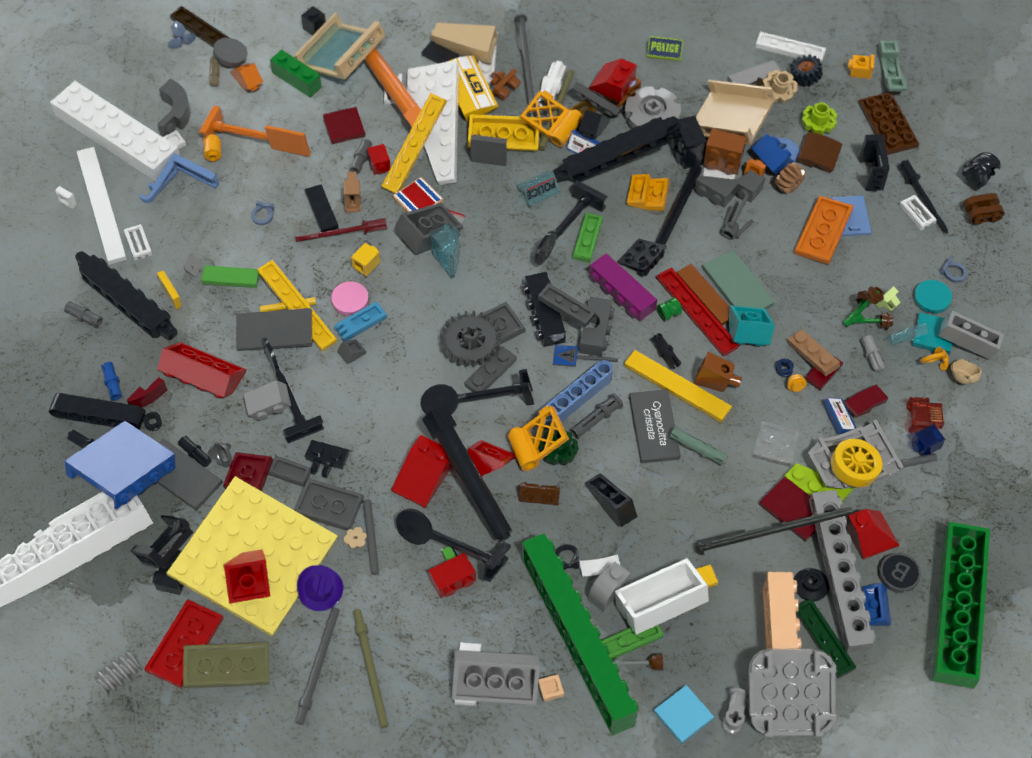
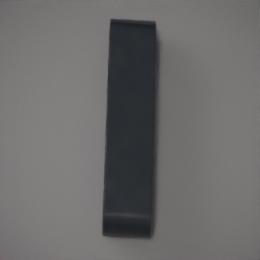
(95, 411)

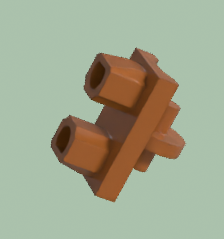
(510, 80)

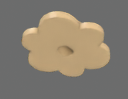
(357, 533)

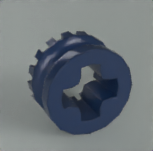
(785, 372)

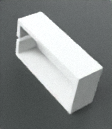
(661, 596)

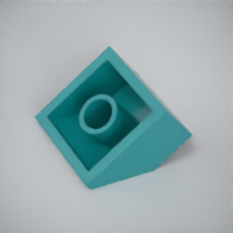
(750, 325)

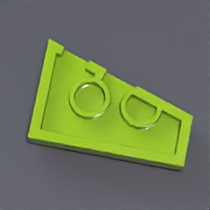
(810, 481)

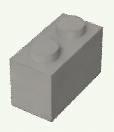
(267, 400)

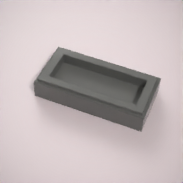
(290, 471)

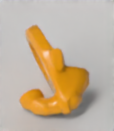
(939, 354)

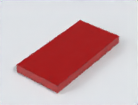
(191, 627)

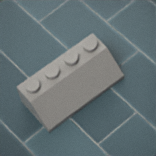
(495, 677)

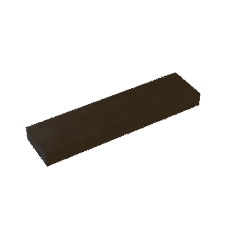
(197, 26)

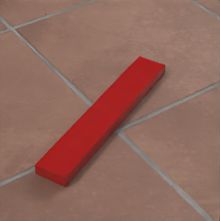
(697, 312)

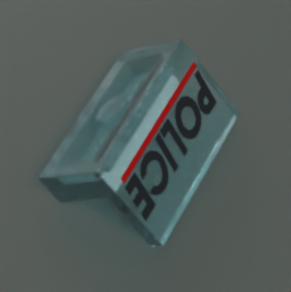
(539, 187)

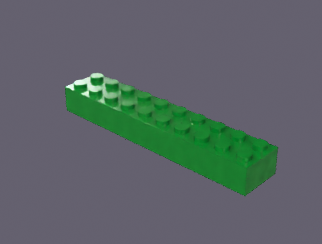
(579, 634)

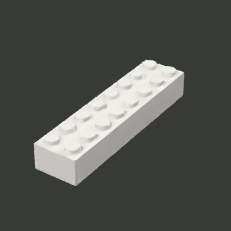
(113, 129)

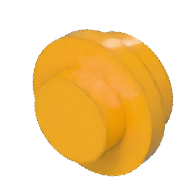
(796, 383)

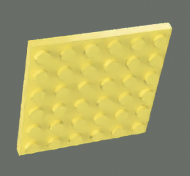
(247, 522)

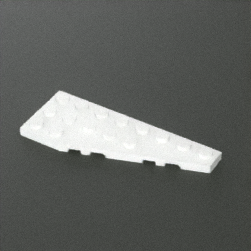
(441, 145)

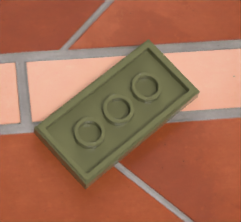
(226, 665)

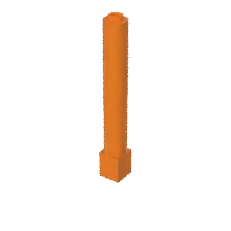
(393, 86)

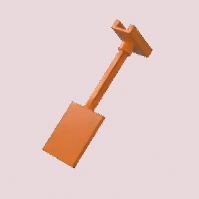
(278, 138)

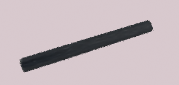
(679, 205)

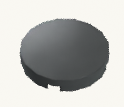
(230, 52)

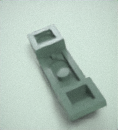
(891, 67)

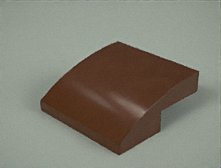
(819, 151)

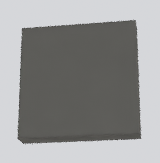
(488, 150)

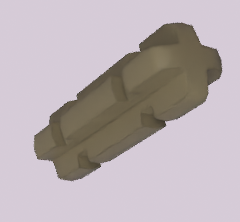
(214, 72)

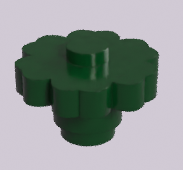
(564, 453)

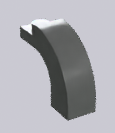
(175, 96)

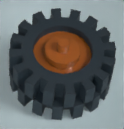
(806, 70)

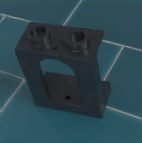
(871, 150)
(150, 555)

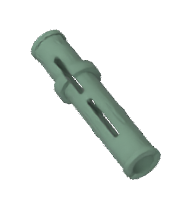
(698, 445)

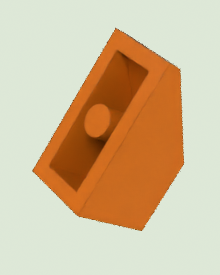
(248, 76)

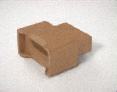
(352, 193)

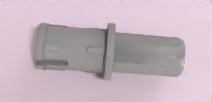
(873, 353)

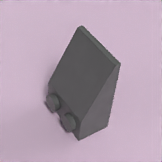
(416, 225)

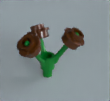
(864, 299)

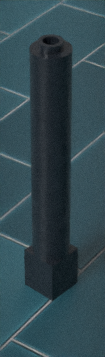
(441, 426)

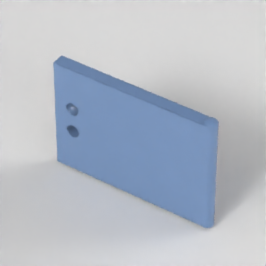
(859, 220)

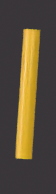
(280, 306)

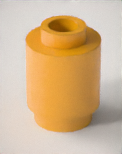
(212, 148)

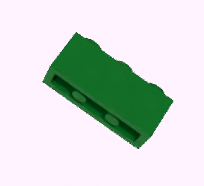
(295, 73)

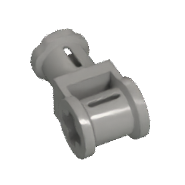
(735, 711)

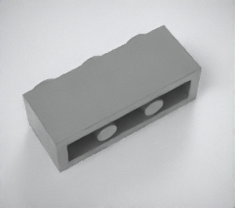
(971, 335)

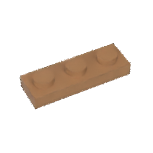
(813, 352)

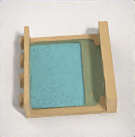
(339, 47)

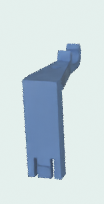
(170, 170)

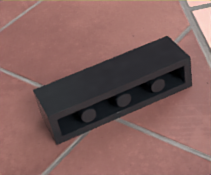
(548, 320)

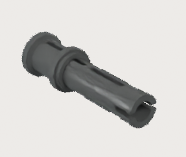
(603, 411)

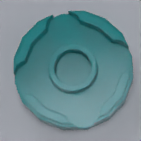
(933, 296)

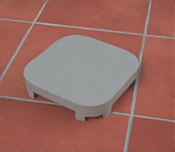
(792, 692)

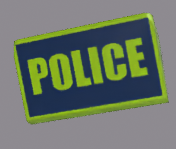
(665, 48)

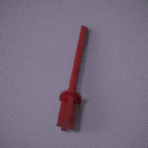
(368, 226)

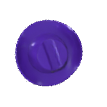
(319, 587)

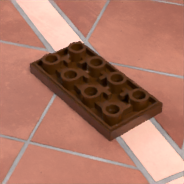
(887, 119)

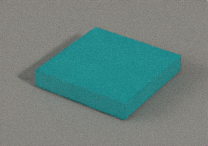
(931, 340)

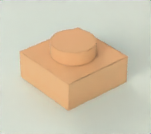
(551, 688)

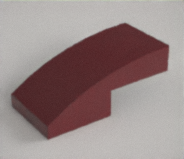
(152, 393)
(866, 400)

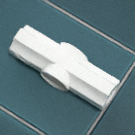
(553, 81)

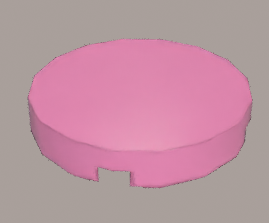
(349, 298)

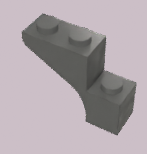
(723, 189)

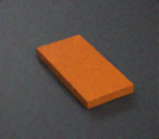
(824, 230)

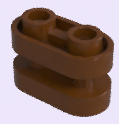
(983, 208)

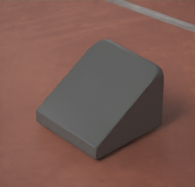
(351, 350)

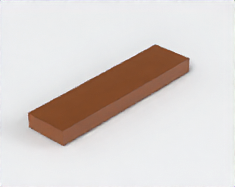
(705, 293)

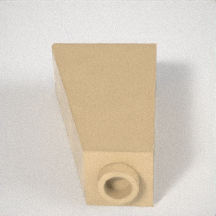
(467, 39)

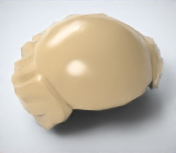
(965, 372)

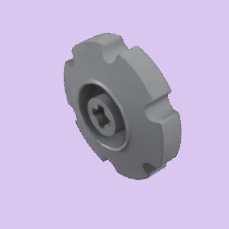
(651, 104)

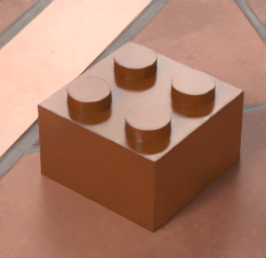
(724, 151)

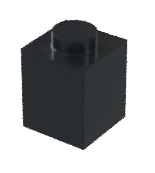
(313, 20)

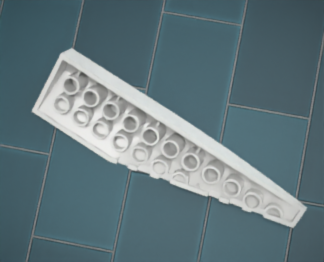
(69, 543)

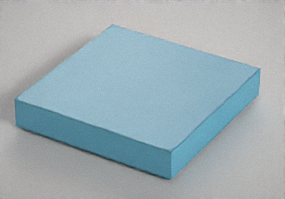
(683, 714)

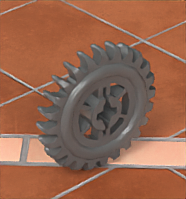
(472, 331)

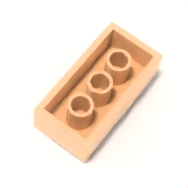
(780, 611)

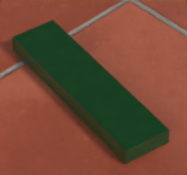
(824, 637)

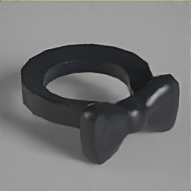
(575, 564)

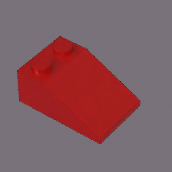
(422, 472)

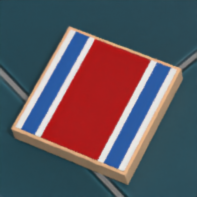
(417, 195)

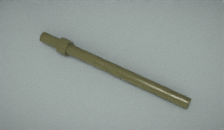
(544, 139)
(362, 631)

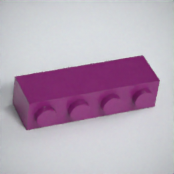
(622, 287)

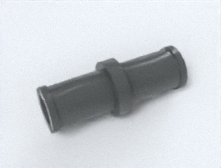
(360, 156)
(83, 314)

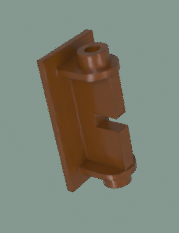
(542, 495)

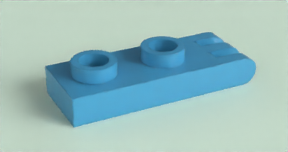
(360, 321)

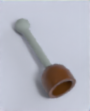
(655, 662)

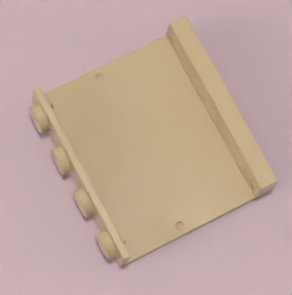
(735, 109)

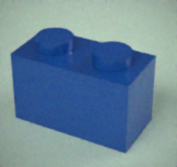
(772, 154)

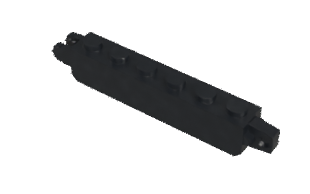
(617, 150)
(125, 297)

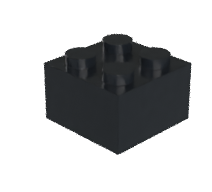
(689, 143)

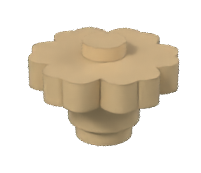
(782, 84)

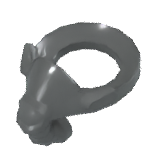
(216, 453)

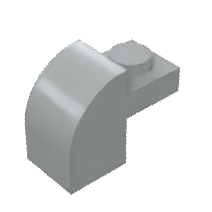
(603, 590)

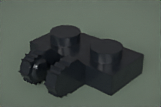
(327, 455)

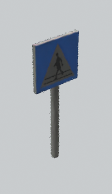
(568, 355)

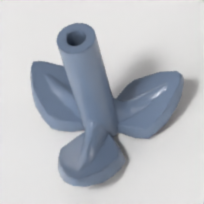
(179, 31)

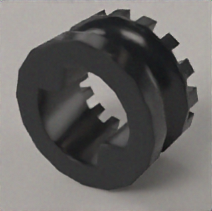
(151, 427)

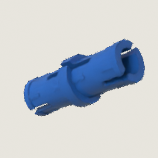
(111, 381)

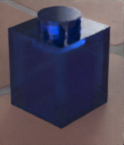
(927, 440)

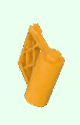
(564, 124)
(523, 442)

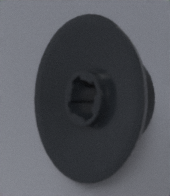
(806, 589)

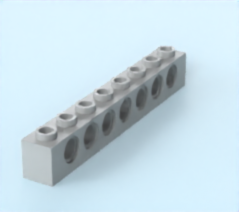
(852, 639)

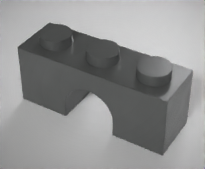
(594, 339)

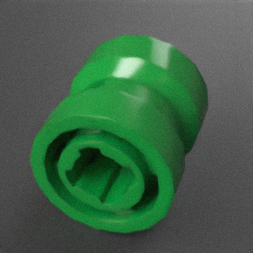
(669, 309)

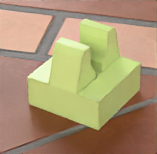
(890, 300)

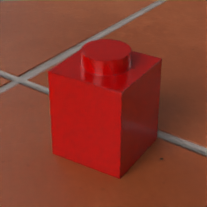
(379, 159)

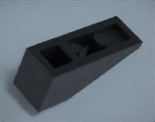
(593, 124)
(612, 499)

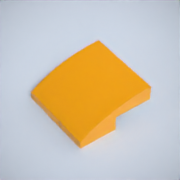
(648, 192)

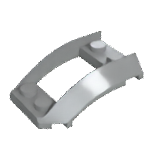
(873, 434)

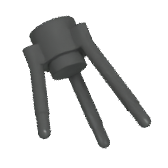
(731, 229)

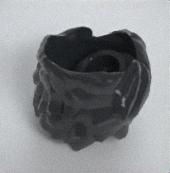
(981, 169)

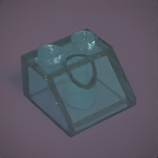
(446, 247)

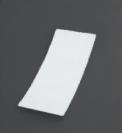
(597, 566)

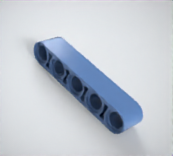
(584, 390)

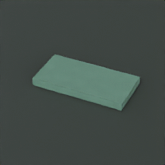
(737, 282)

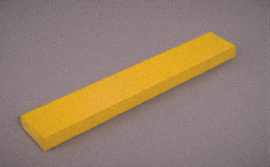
(414, 143)
(293, 300)
(678, 386)

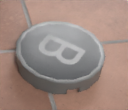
(899, 572)

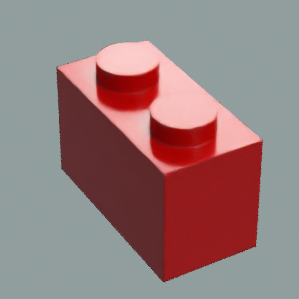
(452, 575)

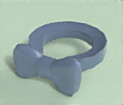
(270, 207)
(944, 270)

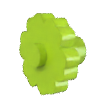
(819, 118)

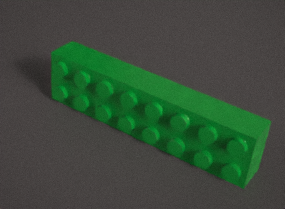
(961, 605)

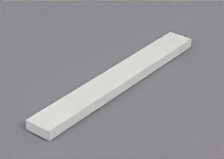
(101, 206)

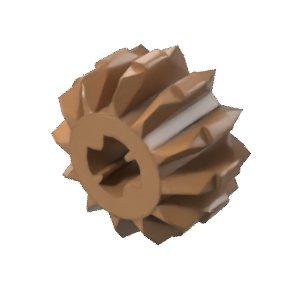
(790, 177)

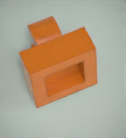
(755, 166)

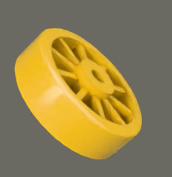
(857, 467)

